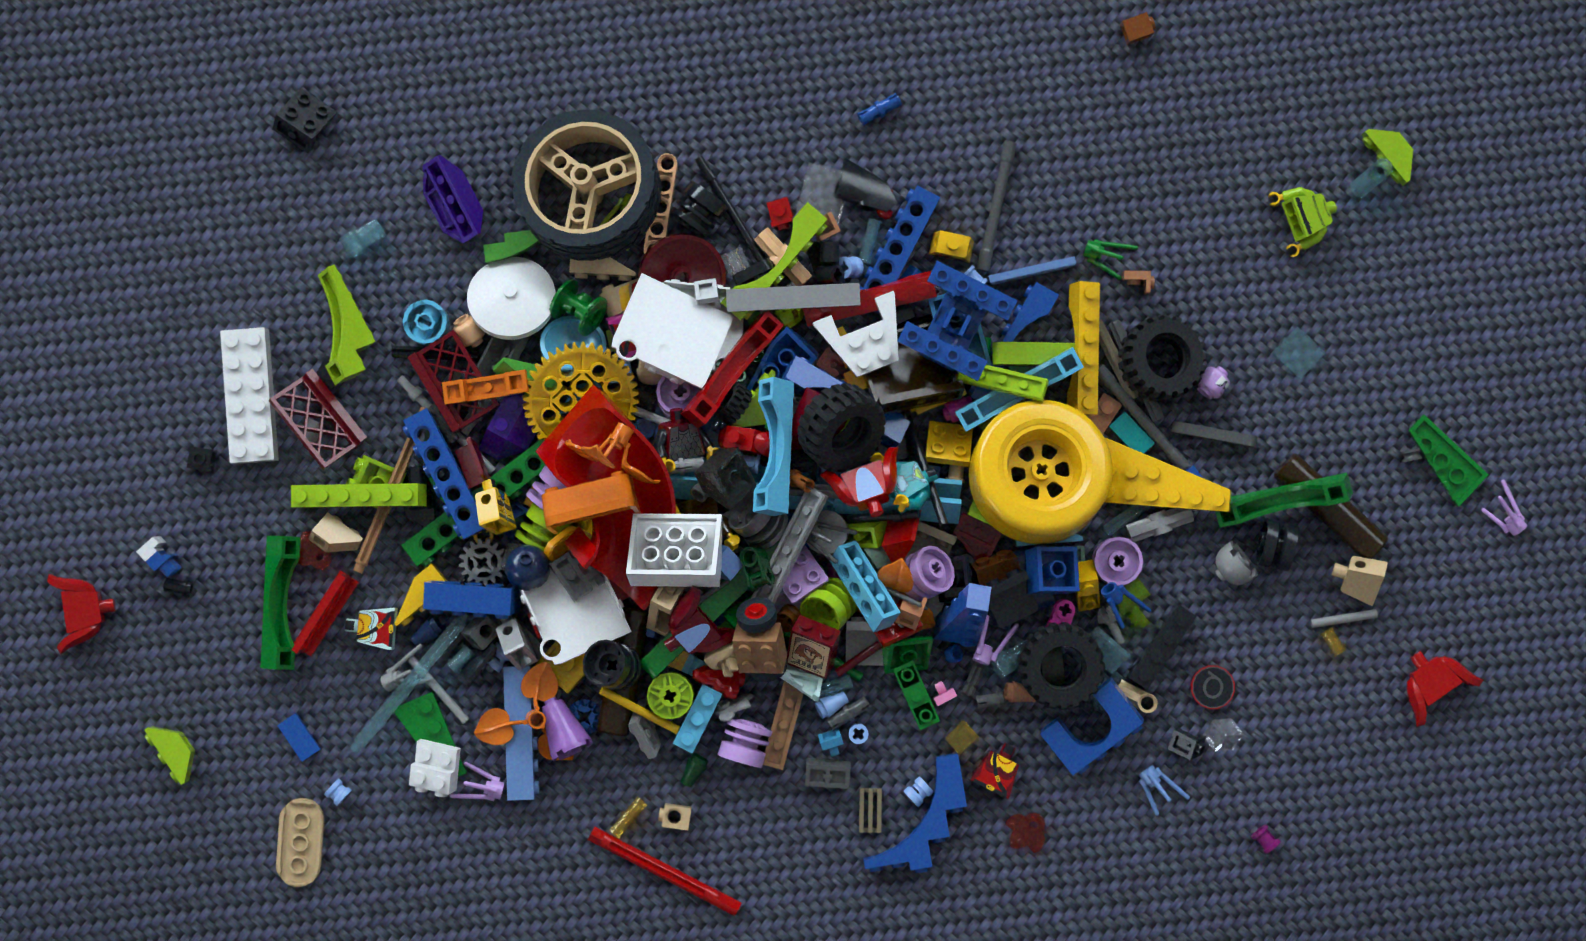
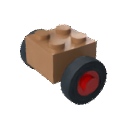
(759, 641)

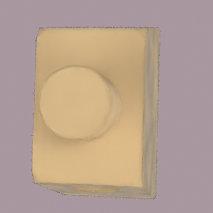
(1361, 578)

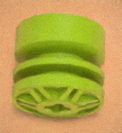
(537, 533)
(829, 604)
(675, 683)

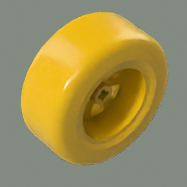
(1076, 443)

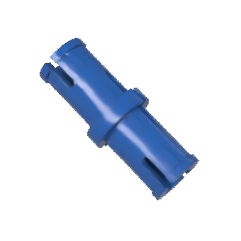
(879, 109)

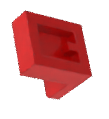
(780, 213)

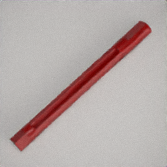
(664, 871)

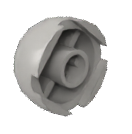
(1234, 565)

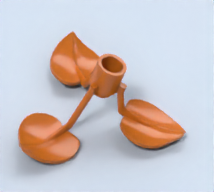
(617, 439)
(900, 579)
(494, 724)

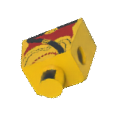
(951, 246)

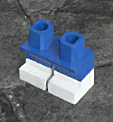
(158, 558)

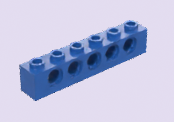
(927, 202)
(412, 428)

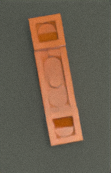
(485, 387)

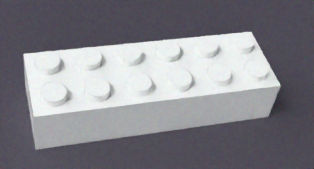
(247, 392)

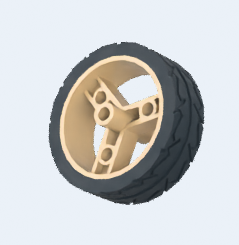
(545, 151)

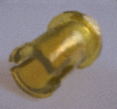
(1333, 641)

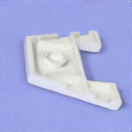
(869, 346)

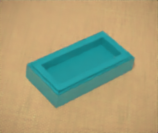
(1130, 433)

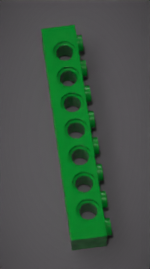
(415, 545)

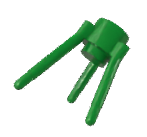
(1095, 250)

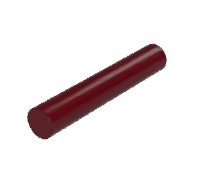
(858, 658)

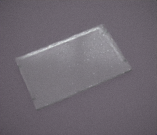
(819, 191)

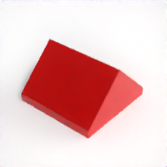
(899, 538)

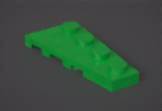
(1449, 462)
(426, 721)

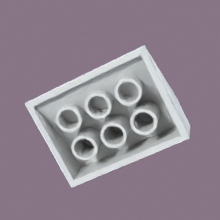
(675, 550)

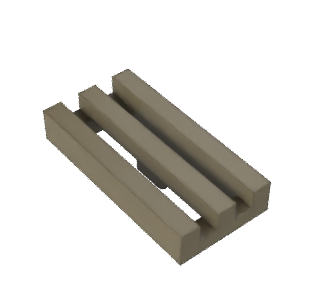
(870, 809)

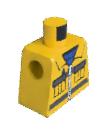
(494, 509)

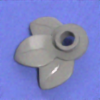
(727, 708)

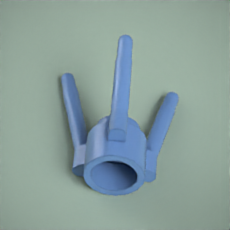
(1151, 777)

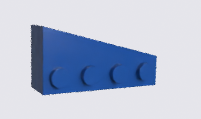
(471, 598)
(965, 616)

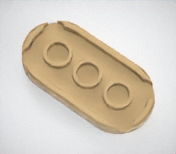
(300, 842)

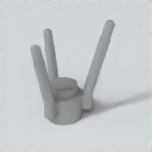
(394, 678)

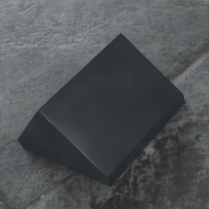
(961, 580)

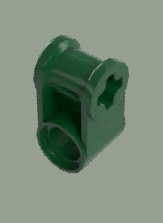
(757, 572)

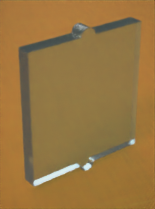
(1298, 352)

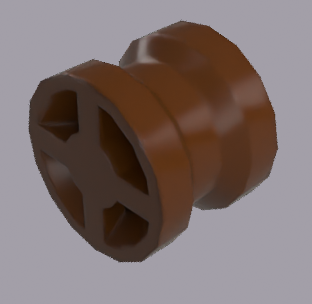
(787, 617)

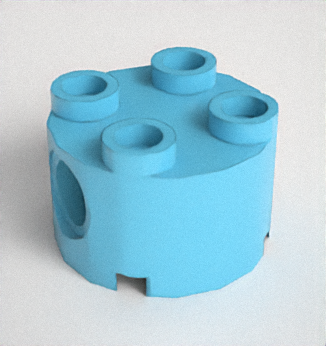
(425, 322)

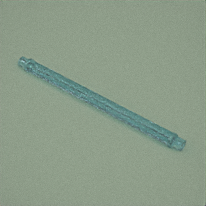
(409, 682)

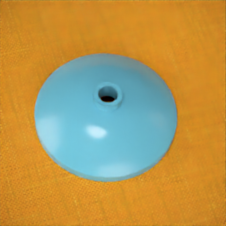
(565, 331)

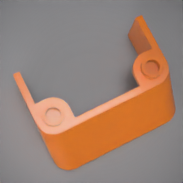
(589, 500)

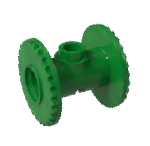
(579, 305)

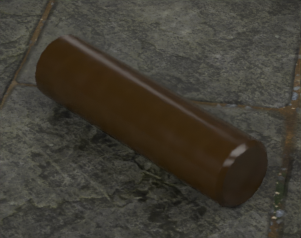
(1341, 518)
(613, 717)

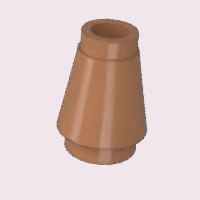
(1016, 693)

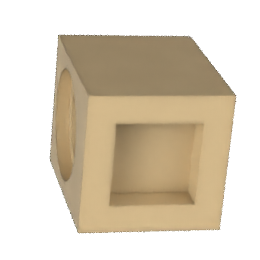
(685, 812)

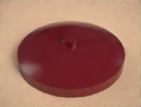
(683, 259)

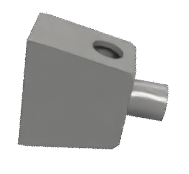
(515, 643)

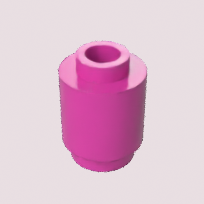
(952, 406)

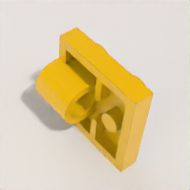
(948, 444)

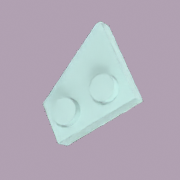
(803, 681)

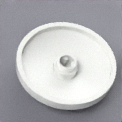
(511, 298)

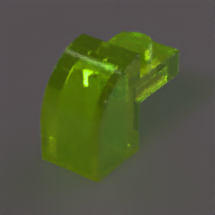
(1127, 605)

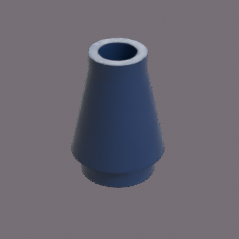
(427, 631)

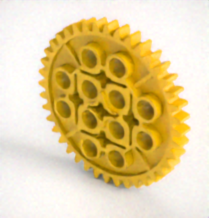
(582, 361)

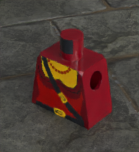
(997, 771)

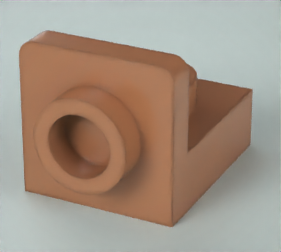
(1136, 277)

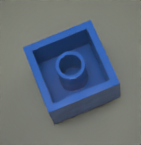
(1052, 570)

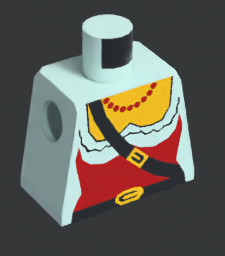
(375, 627)

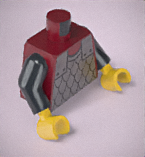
(681, 439)

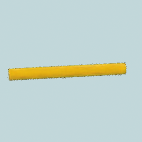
(613, 696)

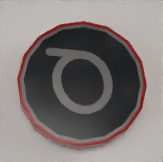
(1212, 687)

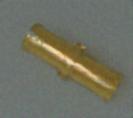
(628, 817)

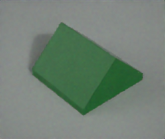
(908, 649)

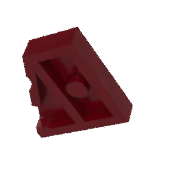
(976, 536)

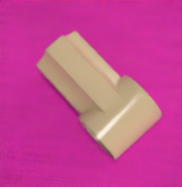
(1135, 696)

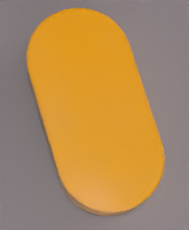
(556, 547)

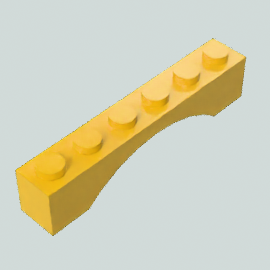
(1085, 309)

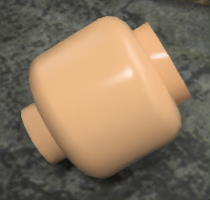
(468, 331)

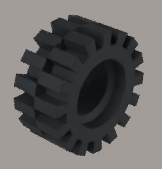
(734, 404)

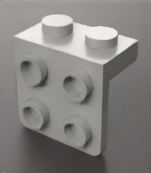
(858, 638)

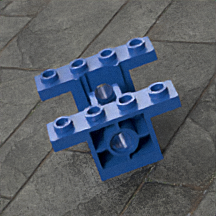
(969, 302)

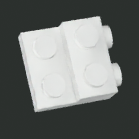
(435, 768)

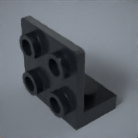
(303, 119)

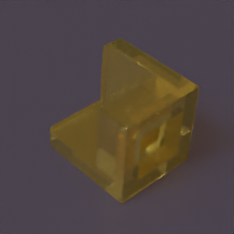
(961, 736)

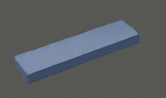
(1031, 271)

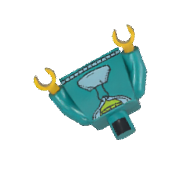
(911, 486)

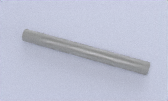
(442, 694)

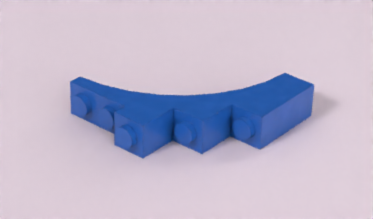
(947, 795)

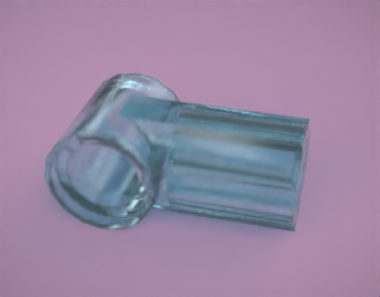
(1371, 178)
(358, 240)
(1007, 660)

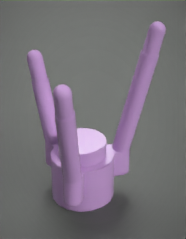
(1515, 521)
(983, 652)
(492, 788)

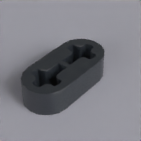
(753, 272)

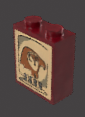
(813, 647)

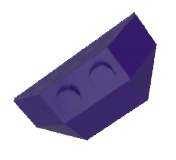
(452, 199)
(508, 429)

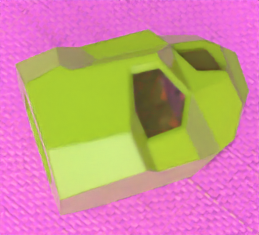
(789, 317)

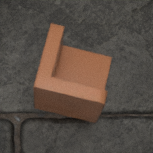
(832, 228)
(910, 614)

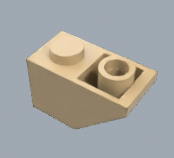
(334, 536)

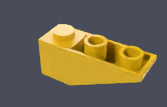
(415, 595)

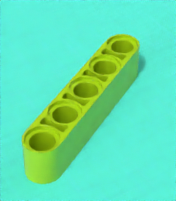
(1026, 352)

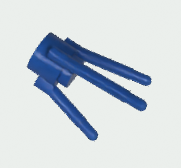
(1113, 596)

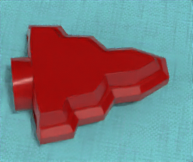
(726, 685)

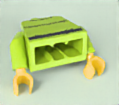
(1306, 214)

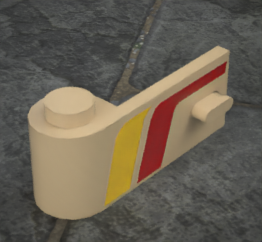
(618, 297)

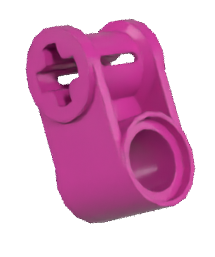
(1056, 615)

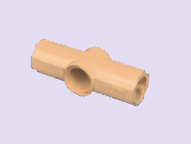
(775, 250)

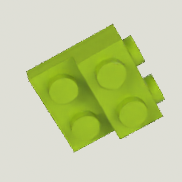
(371, 472)

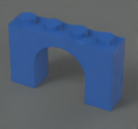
(1077, 753)

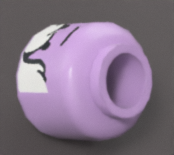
(1213, 382)

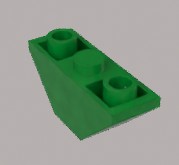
(916, 695)

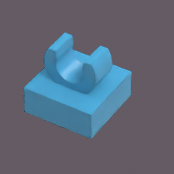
(831, 741)

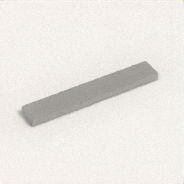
(793, 297)
(793, 542)

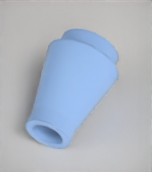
(831, 704)

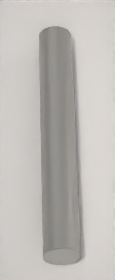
(1344, 618)

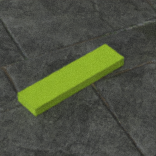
(1009, 382)

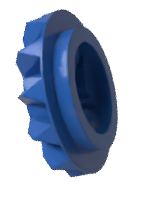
(585, 706)

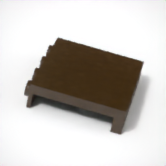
(912, 381)

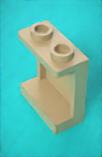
(661, 607)

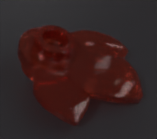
(310, 552)
(1024, 834)

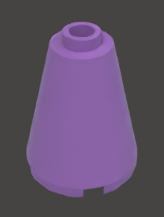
(563, 730)

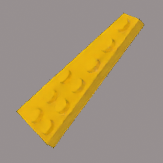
(1151, 482)

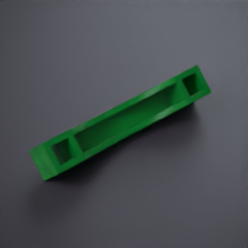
(1314, 492)
(280, 562)

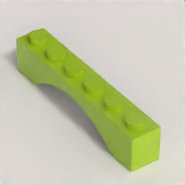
(805, 226)
(358, 495)

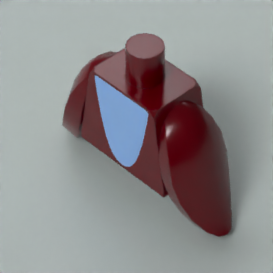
(694, 628)

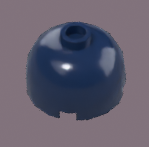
(527, 567)

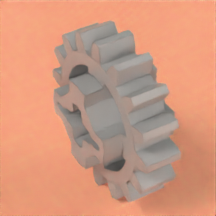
(474, 555)

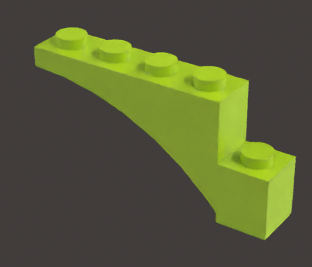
(349, 328)

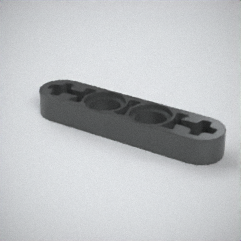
(1214, 434)

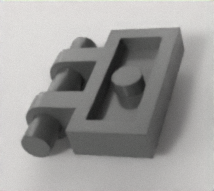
(572, 577)

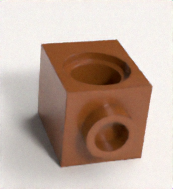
(1137, 28)

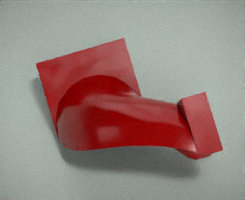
(608, 546)

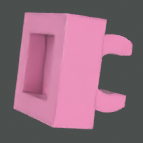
(943, 694)

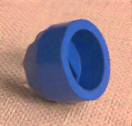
(958, 654)

